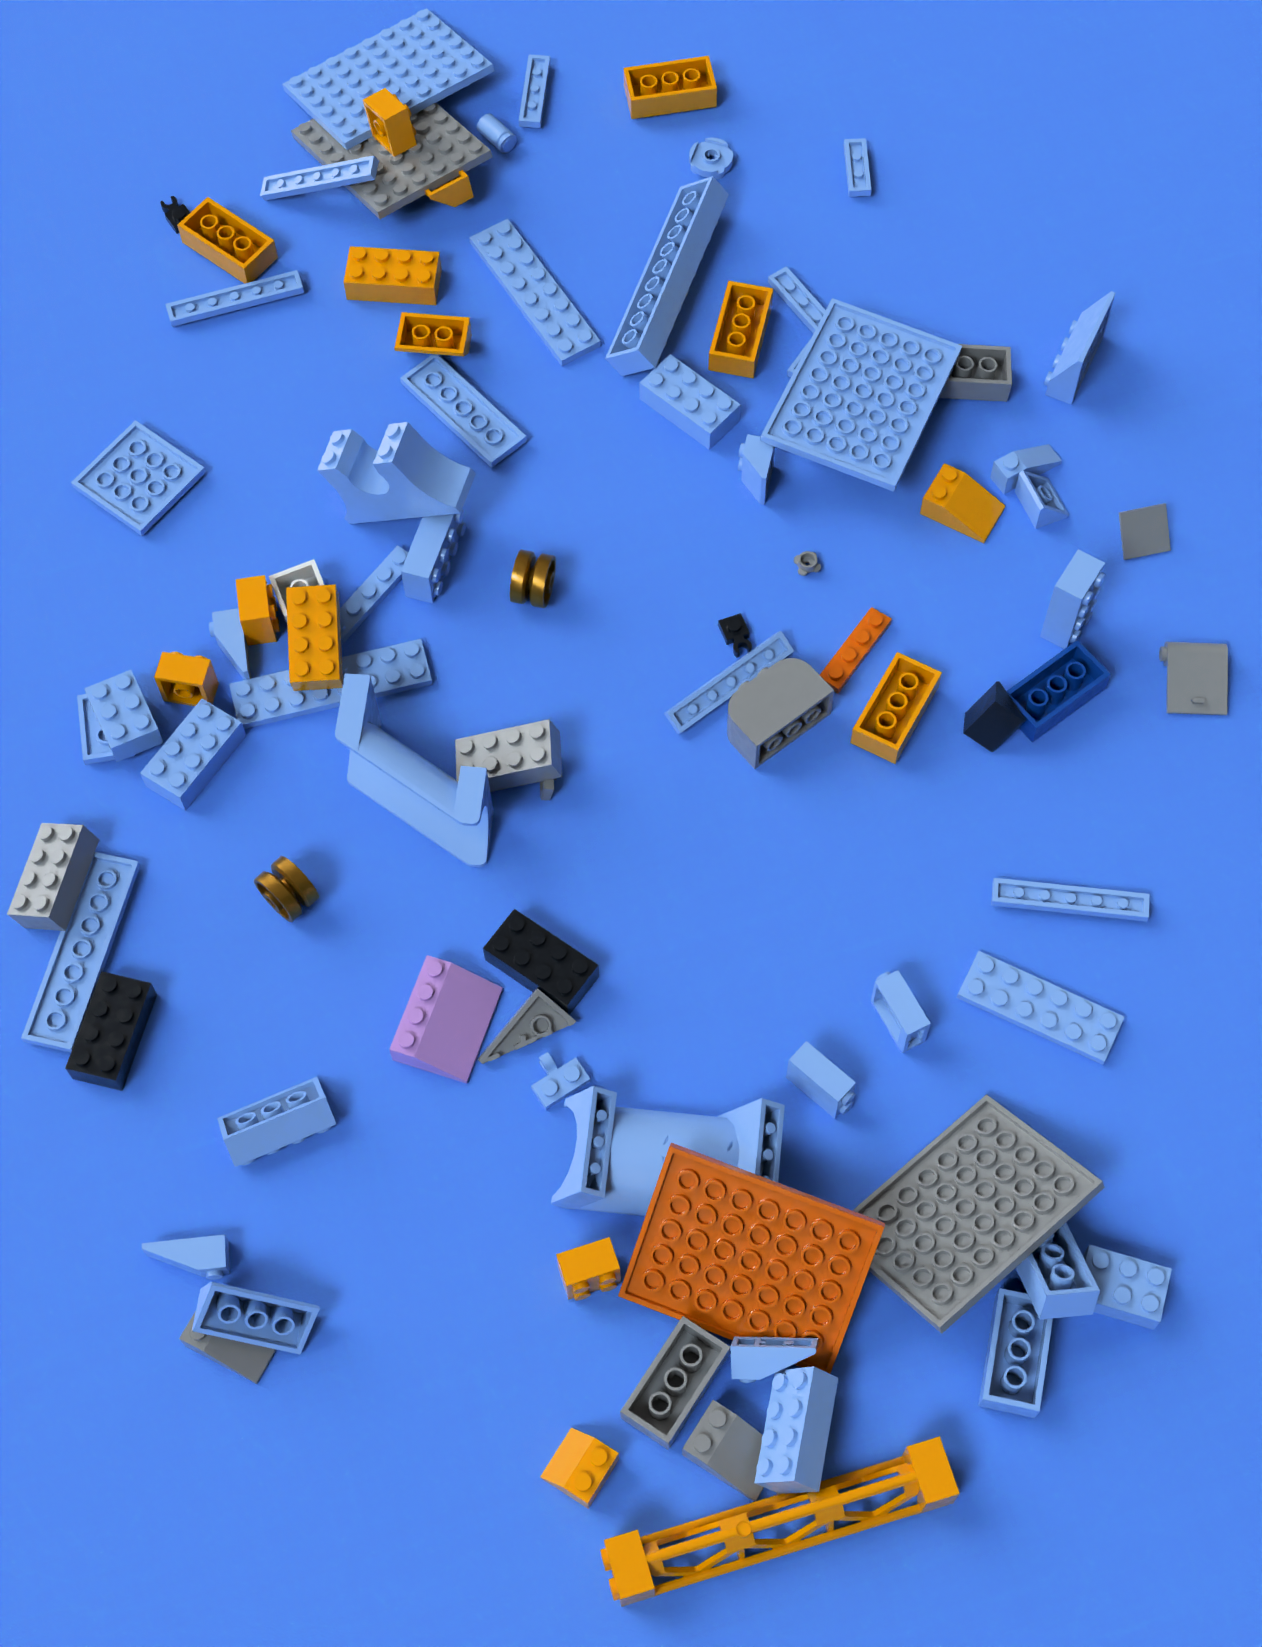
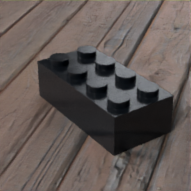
(541, 961)
(111, 1031)

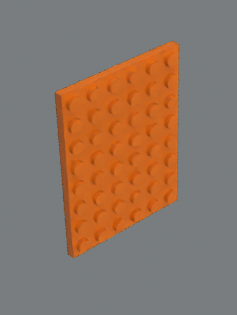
(749, 1255)

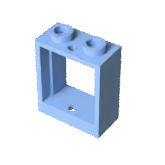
(900, 1011)

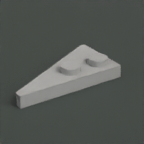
(533, 1020)

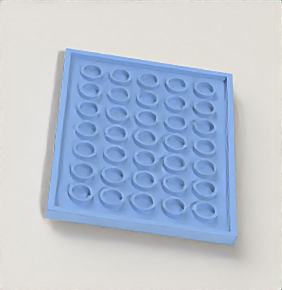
(414, 60)
(861, 394)

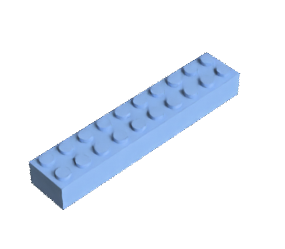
(667, 277)

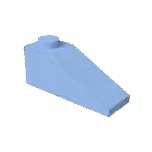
(1033, 460)
(231, 639)
(200, 1255)
(761, 1356)

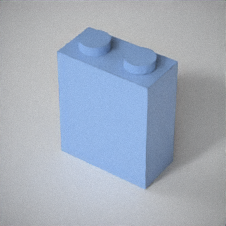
(821, 1080)

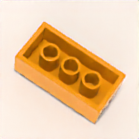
(670, 87)
(227, 241)
(392, 275)
(740, 329)
(314, 637)
(895, 707)

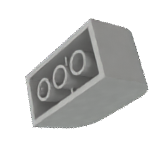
(776, 709)

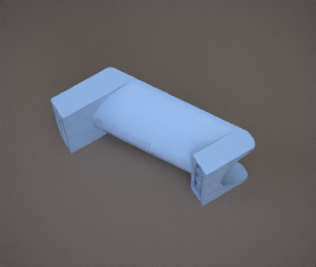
(409, 786)
(625, 1148)

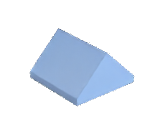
(1039, 499)

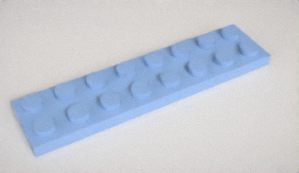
(535, 292)
(273, 698)
(81, 953)

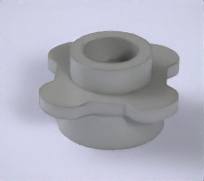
(807, 557)

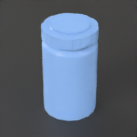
(496, 133)

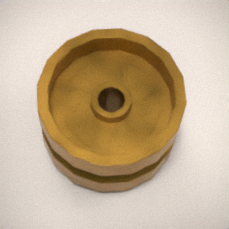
(532, 578)
(286, 888)

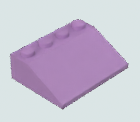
(445, 1020)

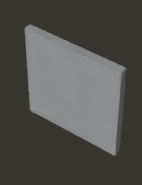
(1144, 531)

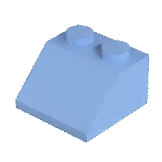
(756, 466)

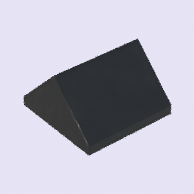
(993, 718)

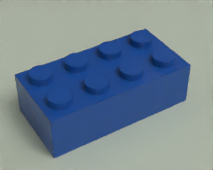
(1058, 689)

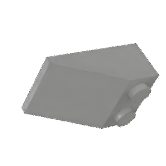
(240, 1357)
(726, 1449)

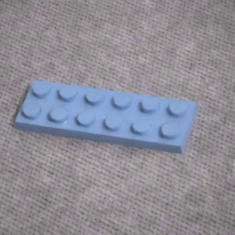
(463, 410)
(1040, 1007)

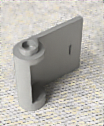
(1196, 674)

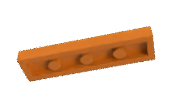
(855, 649)

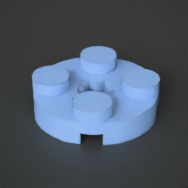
(706, 167)

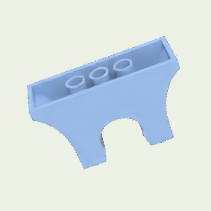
(396, 481)

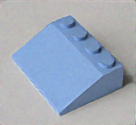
(1078, 350)

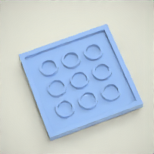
(138, 477)

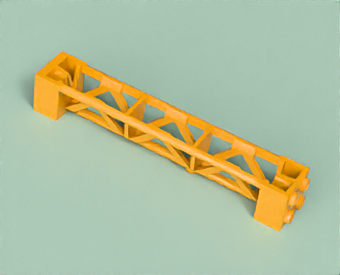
(921, 1472)

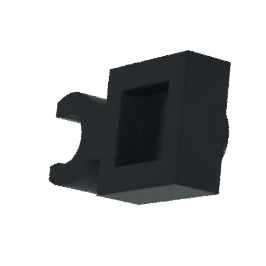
(174, 213)
(736, 632)

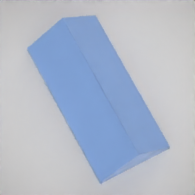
(254, 1317)

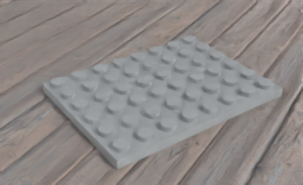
(440, 154)
(972, 1210)

